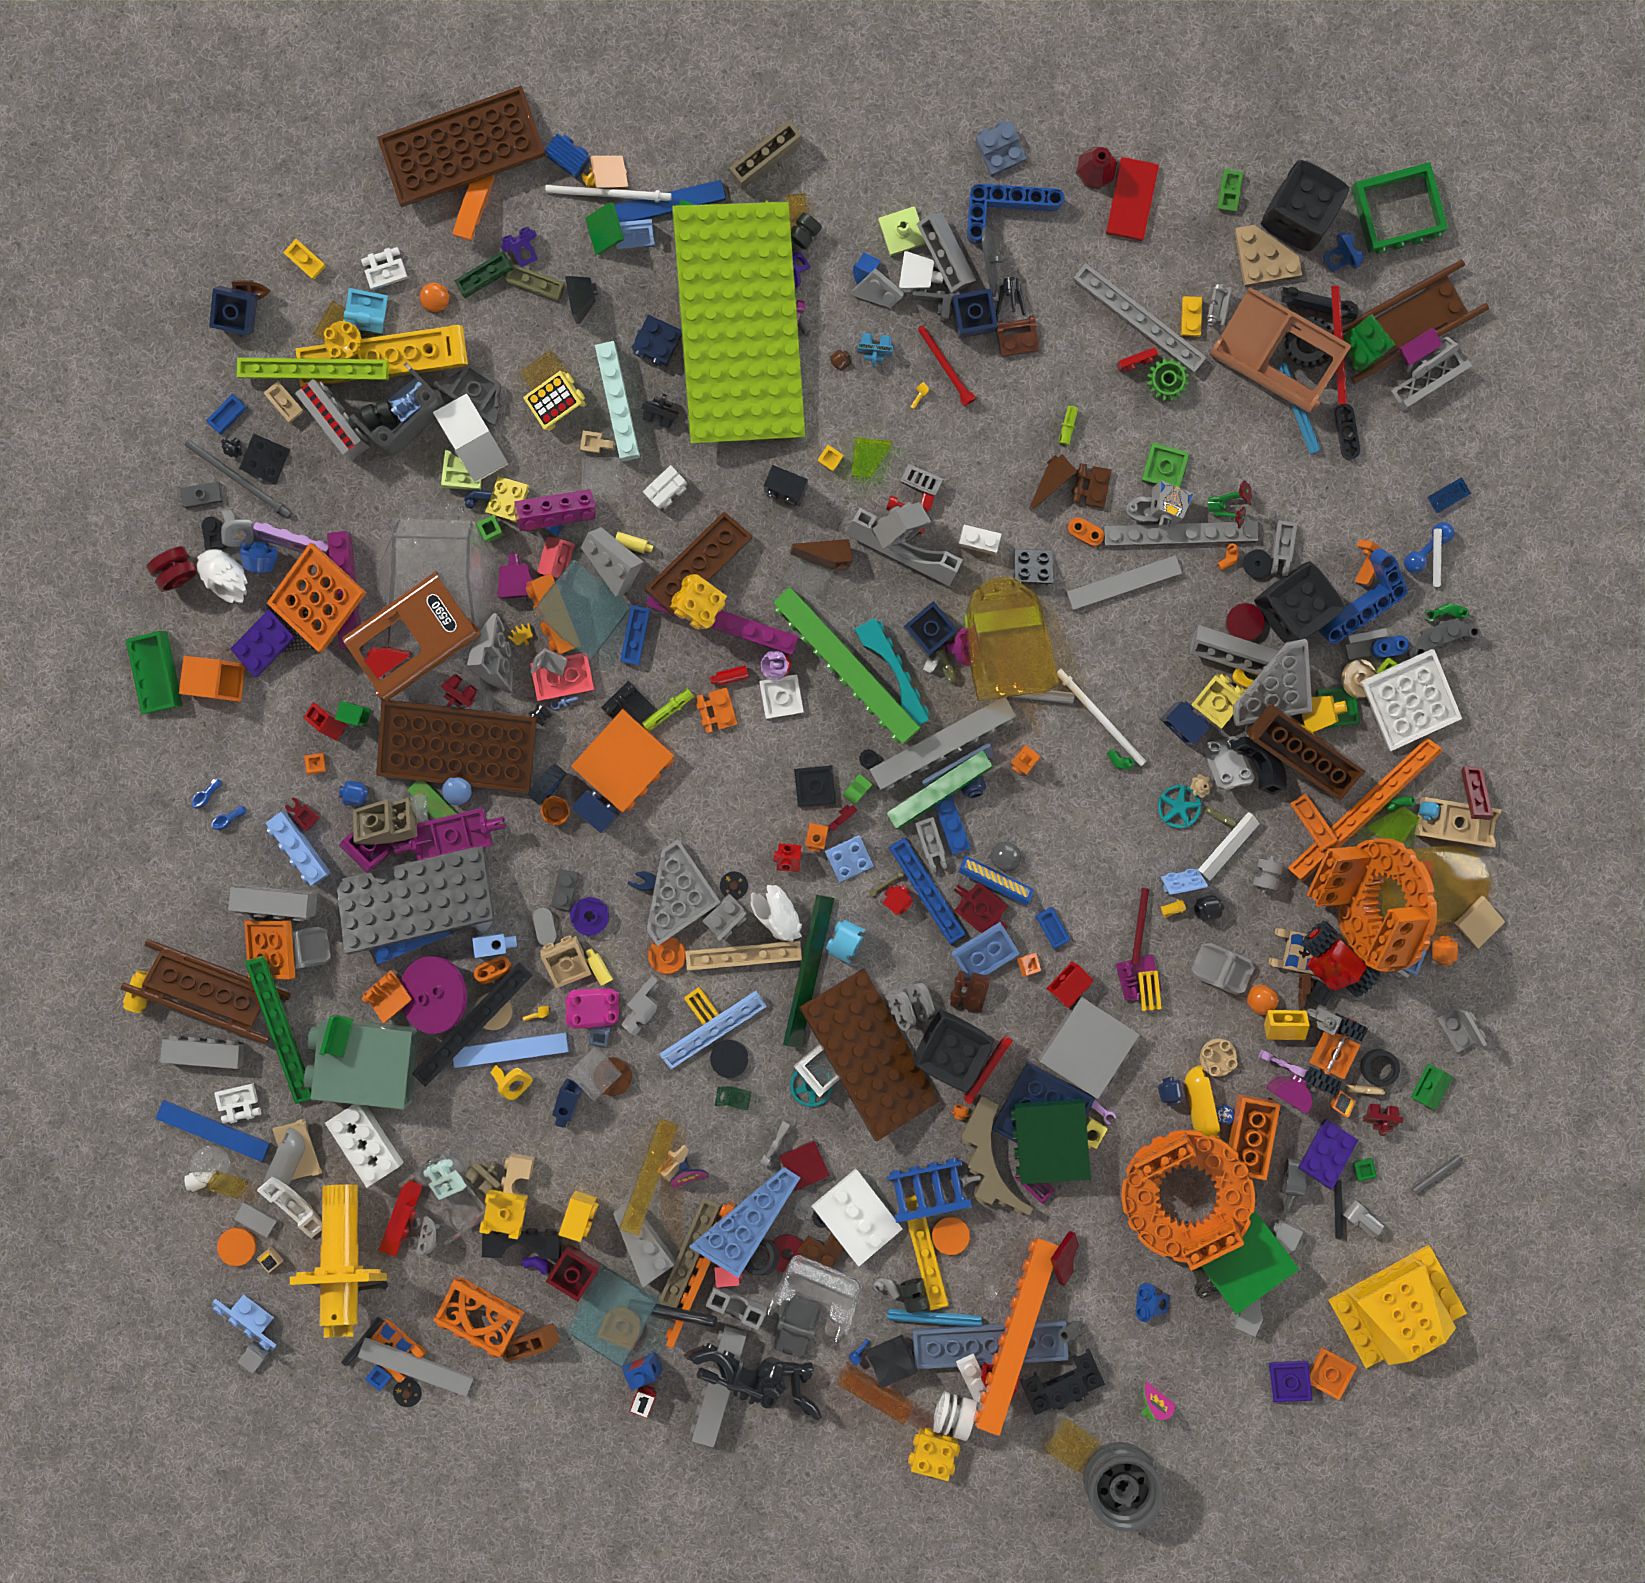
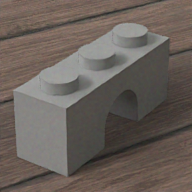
(726, 1300)

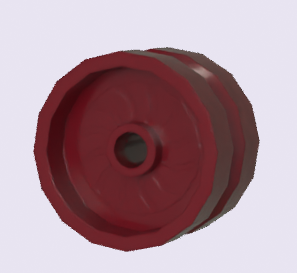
(172, 568)

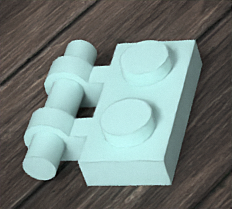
(446, 1184)

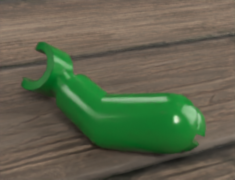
(1448, 609)

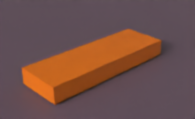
(1314, 822)

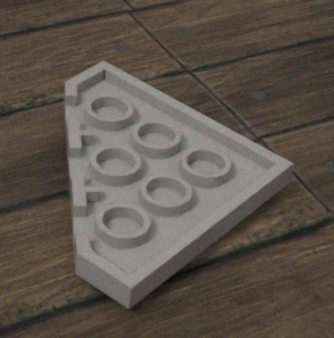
(1281, 682)
(678, 894)

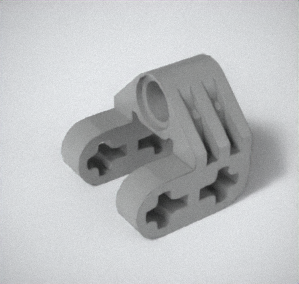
(901, 1005)

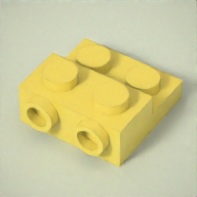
(1218, 699)

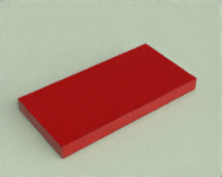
(1132, 198)

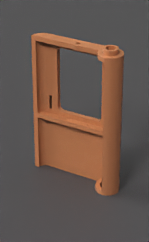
(1254, 337)

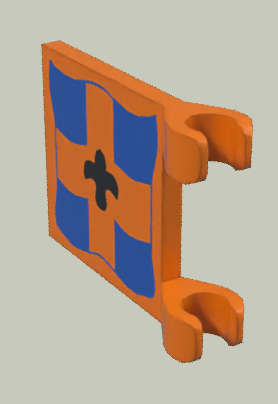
(392, 1336)

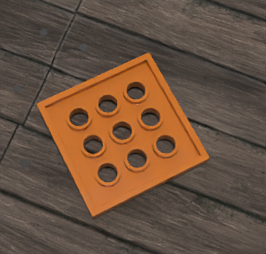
(327, 596)

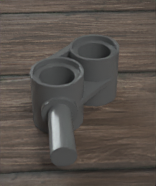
(1294, 1184)

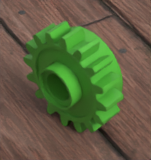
(1158, 384)

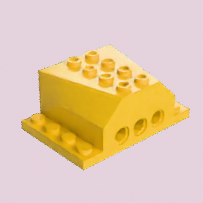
(1399, 1310)

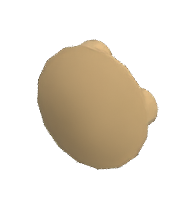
(1218, 1057)

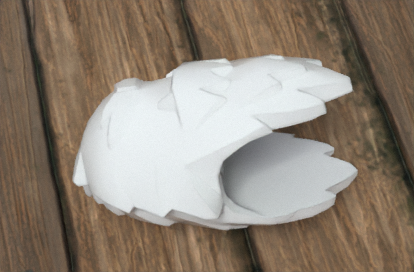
(222, 575)
(777, 913)

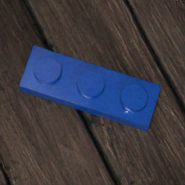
(635, 635)
(952, 825)

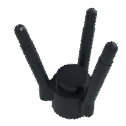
(1011, 288)

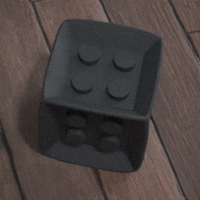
(1305, 205)
(1300, 603)
(953, 1051)

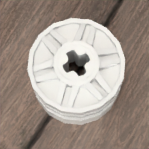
(954, 1416)

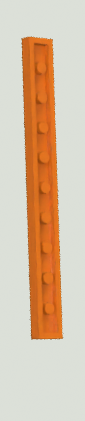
(1369, 806)

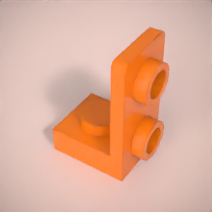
(1366, 572)

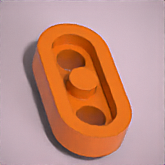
(1085, 532)
(492, 969)

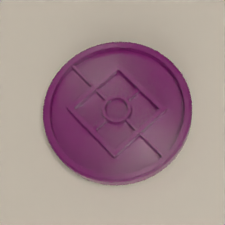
(436, 994)

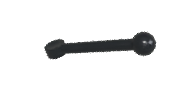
(383, 1285)

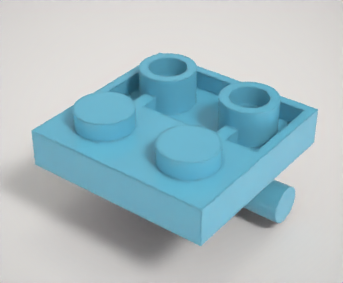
(366, 310)

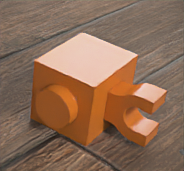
(1024, 760)

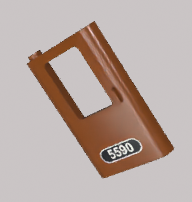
(433, 621)

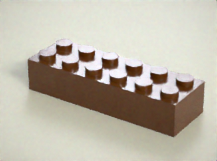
(1305, 751)

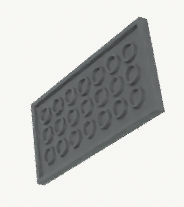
(415, 900)

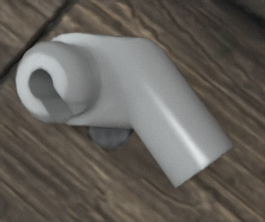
(887, 1285)

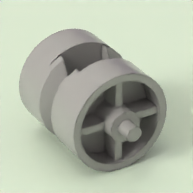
(1268, 874)

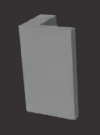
(1360, 644)

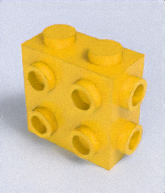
(698, 602)
(934, 1454)

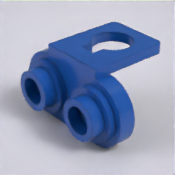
(1349, 254)
(1148, 1302)

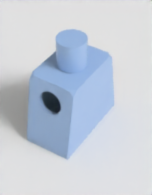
(483, 944)

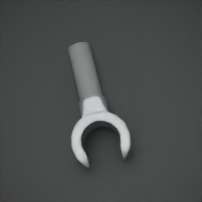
(967, 1180)

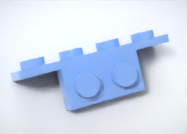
(249, 1317)

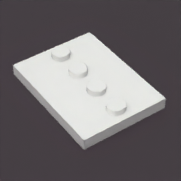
(856, 1217)

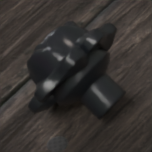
(231, 447)

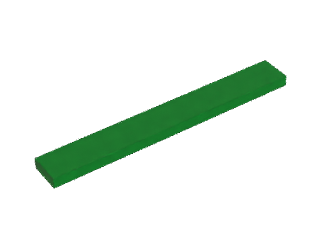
(278, 1027)

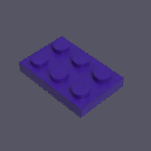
(263, 643)
(1328, 1154)

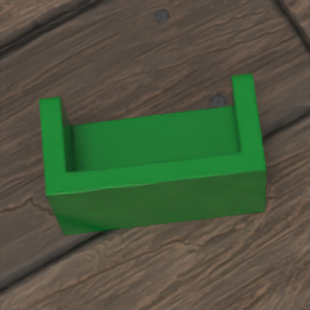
(353, 714)

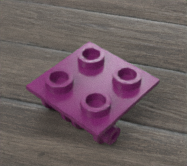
(1129, 977)

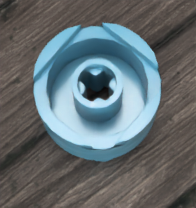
(846, 941)

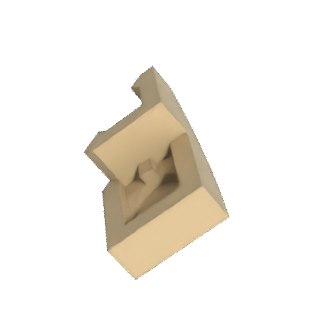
(671, 1165)

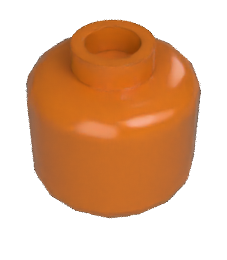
(1445, 951)

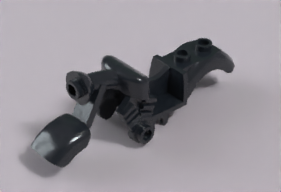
(761, 1384)

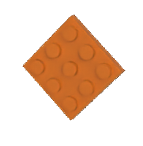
(274, 941)

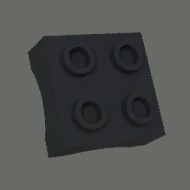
(891, 1361)

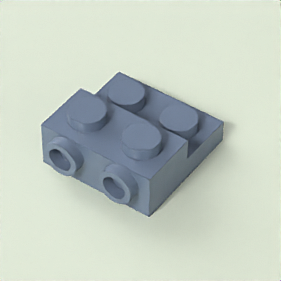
(1000, 147)

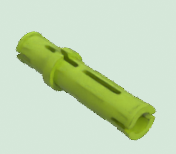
(667, 710)

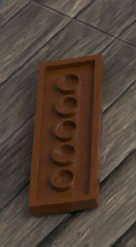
(702, 557)

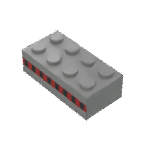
(331, 418)

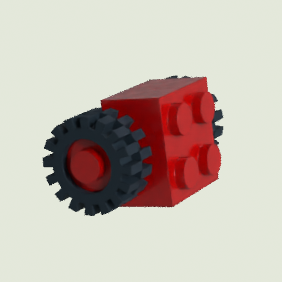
(1337, 962)

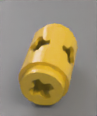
(133, 1002)

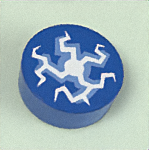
(1225, 1114)

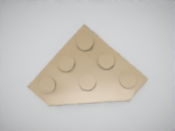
(1264, 257)

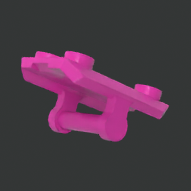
(592, 1008)

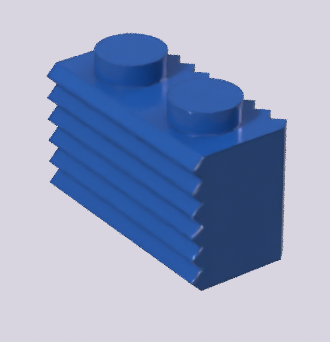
(567, 156)

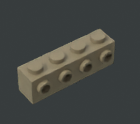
(765, 155)

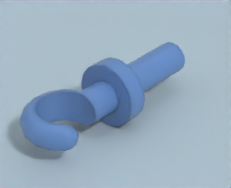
(564, 702)

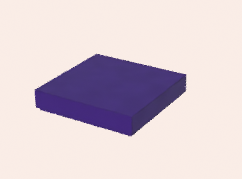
(1290, 1381)

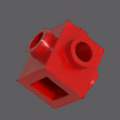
(788, 857)

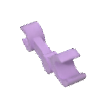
(1296, 1069)
(1102, 1111)

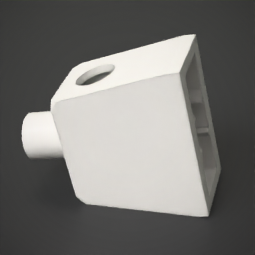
(918, 273)

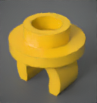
(589, 180)

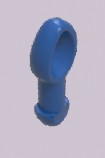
(201, 798)
(223, 820)

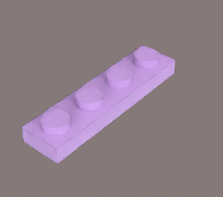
(286, 538)

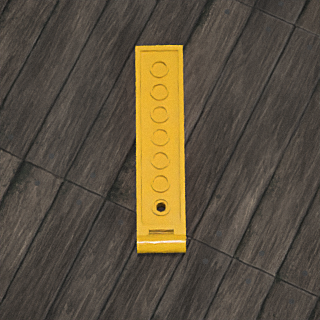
(408, 347)

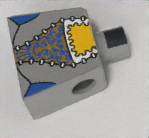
(1169, 504)

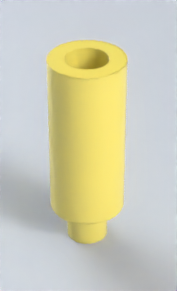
(634, 543)
(598, 967)

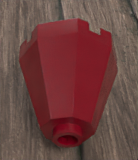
(1096, 167)

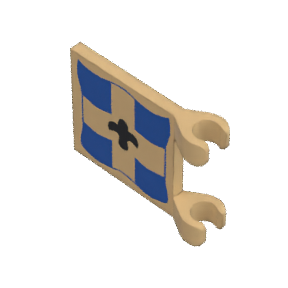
(1295, 955)

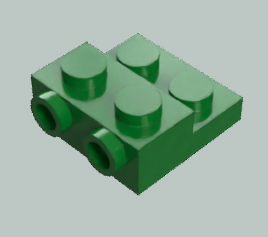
(1368, 343)

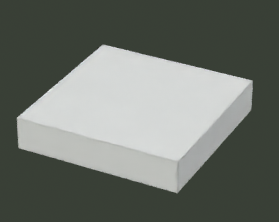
(781, 697)

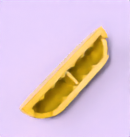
(1201, 1102)

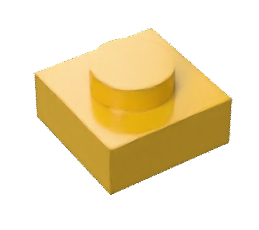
(830, 458)

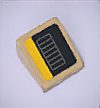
(270, 1259)

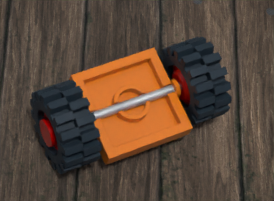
(1335, 1055)

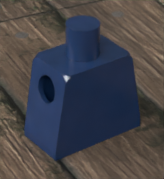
(566, 1102)

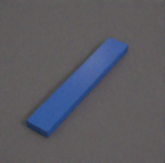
(644, 209)
(927, 890)
(213, 1130)

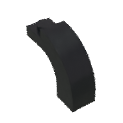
(1269, 767)

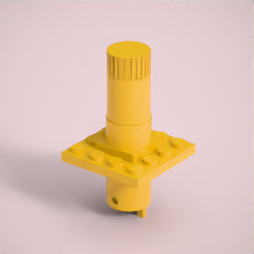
(339, 1262)

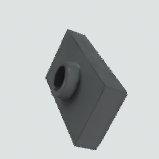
(201, 494)

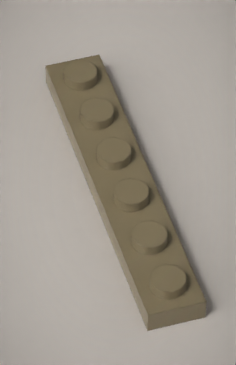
(687, 1256)

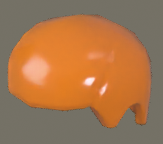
(434, 297)
(554, 810)
(1261, 999)

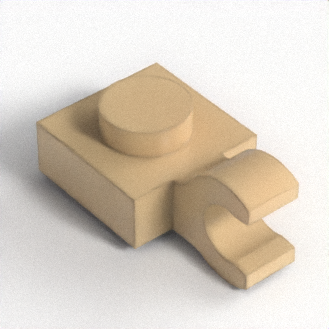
(594, 442)

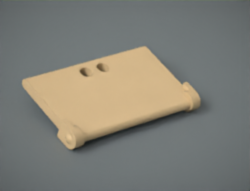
(308, 1163)

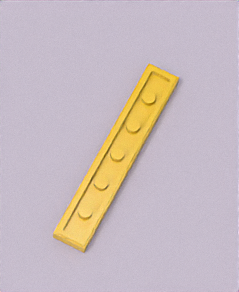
(926, 1258)

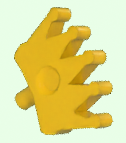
(522, 635)

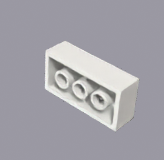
(358, 1154)

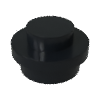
(868, 758)

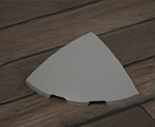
(490, 655)

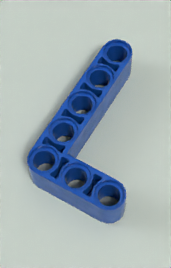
(1007, 202)
(1371, 604)

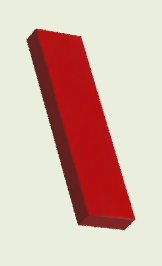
(988, 1068)

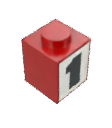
(643, 1401)

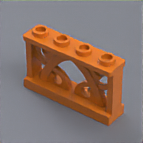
(482, 1297)

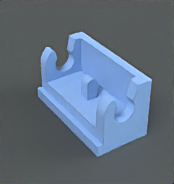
(637, 234)

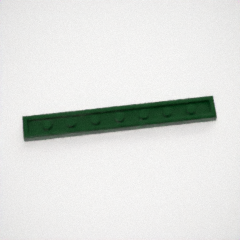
(808, 969)

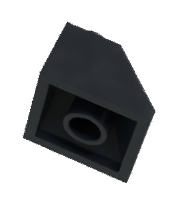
(581, 296)

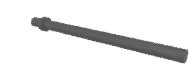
(278, 507)

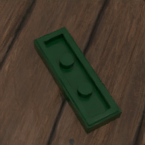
(484, 274)

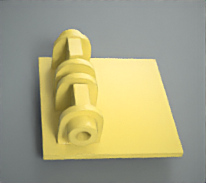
(503, 498)

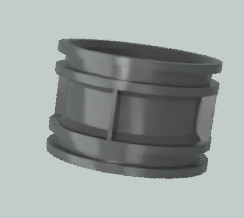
(1131, 1514)

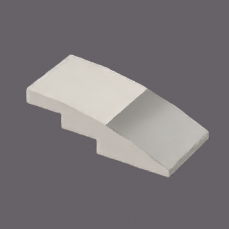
(470, 438)

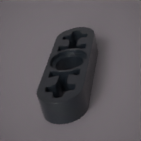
(1354, 444)

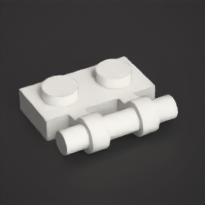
(386, 273)
(236, 1097)

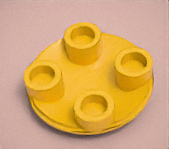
(342, 340)

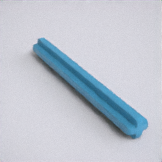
(1302, 418)
(934, 1318)

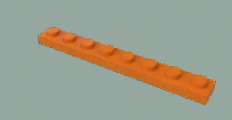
(695, 1283)

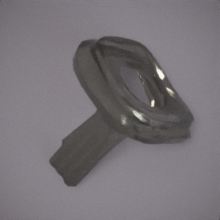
(1202, 1282)

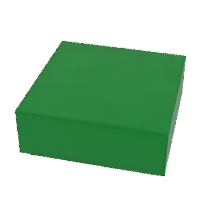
(1364, 1169)

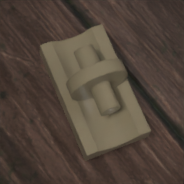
(476, 1171)

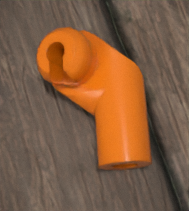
(1231, 557)

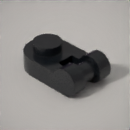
(212, 527)

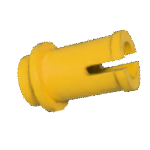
(1173, 908)

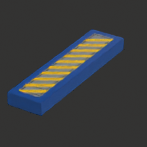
(996, 880)

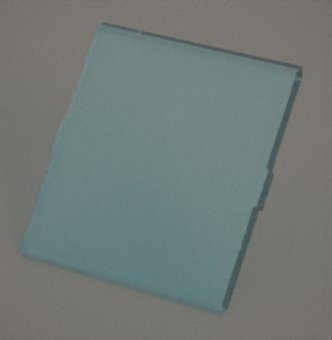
(581, 609)
(612, 1316)

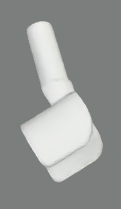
(930, 666)

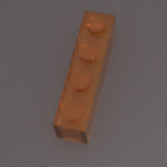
(869, 1390)

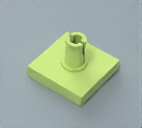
(901, 231)

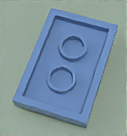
(986, 951)

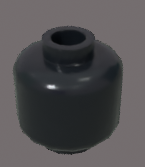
(1209, 908)

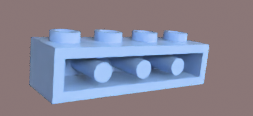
(298, 848)

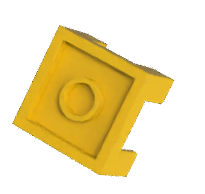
(504, 1213)

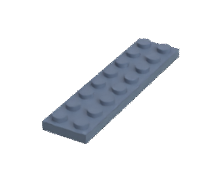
(946, 1345)

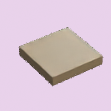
(1480, 922)

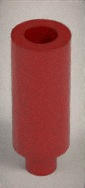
(730, 675)

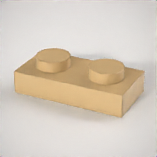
(284, 402)

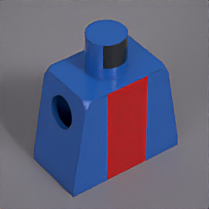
(641, 1372)

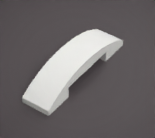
(293, 1205)

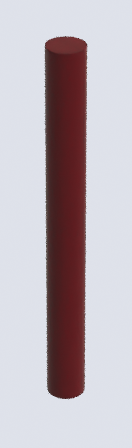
(1140, 926)

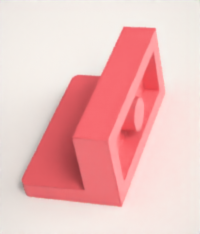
(555, 556)

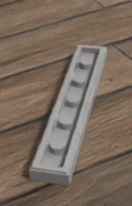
(1124, 582)
(415, 1367)

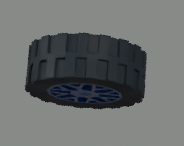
(547, 783)

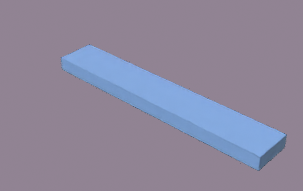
(713, 1030)
(512, 1050)

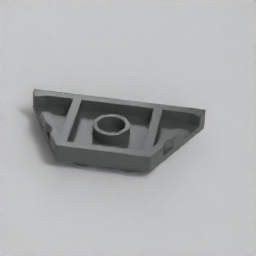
(479, 387)

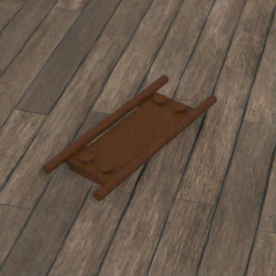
(1417, 315)
(204, 987)

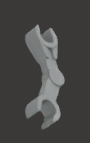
(780, 1133)

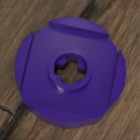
(584, 906)

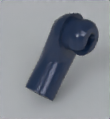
(476, 495)

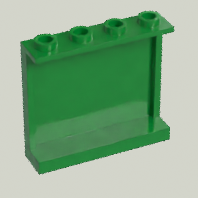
(1252, 1268)

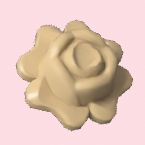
(1201, 786)

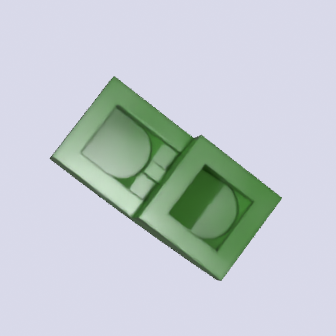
(1230, 189)

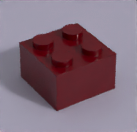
(573, 1272)

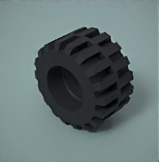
(1304, 359)

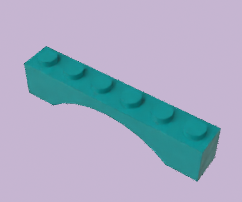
(872, 638)

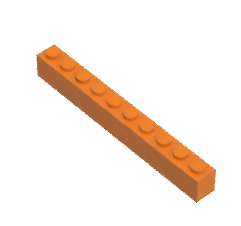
(1016, 1337)

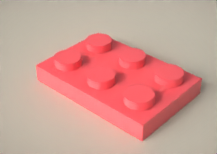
(575, 680)

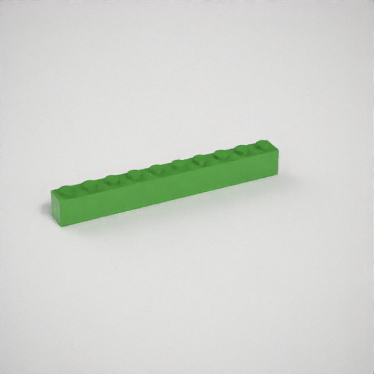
(846, 665)

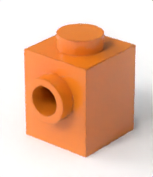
(816, 837)

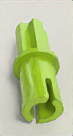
(1068, 425)

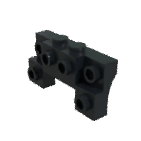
(1065, 1388)

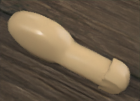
(1365, 1089)

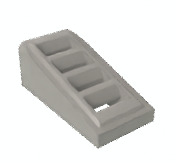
(933, 492)

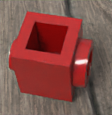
(897, 899)

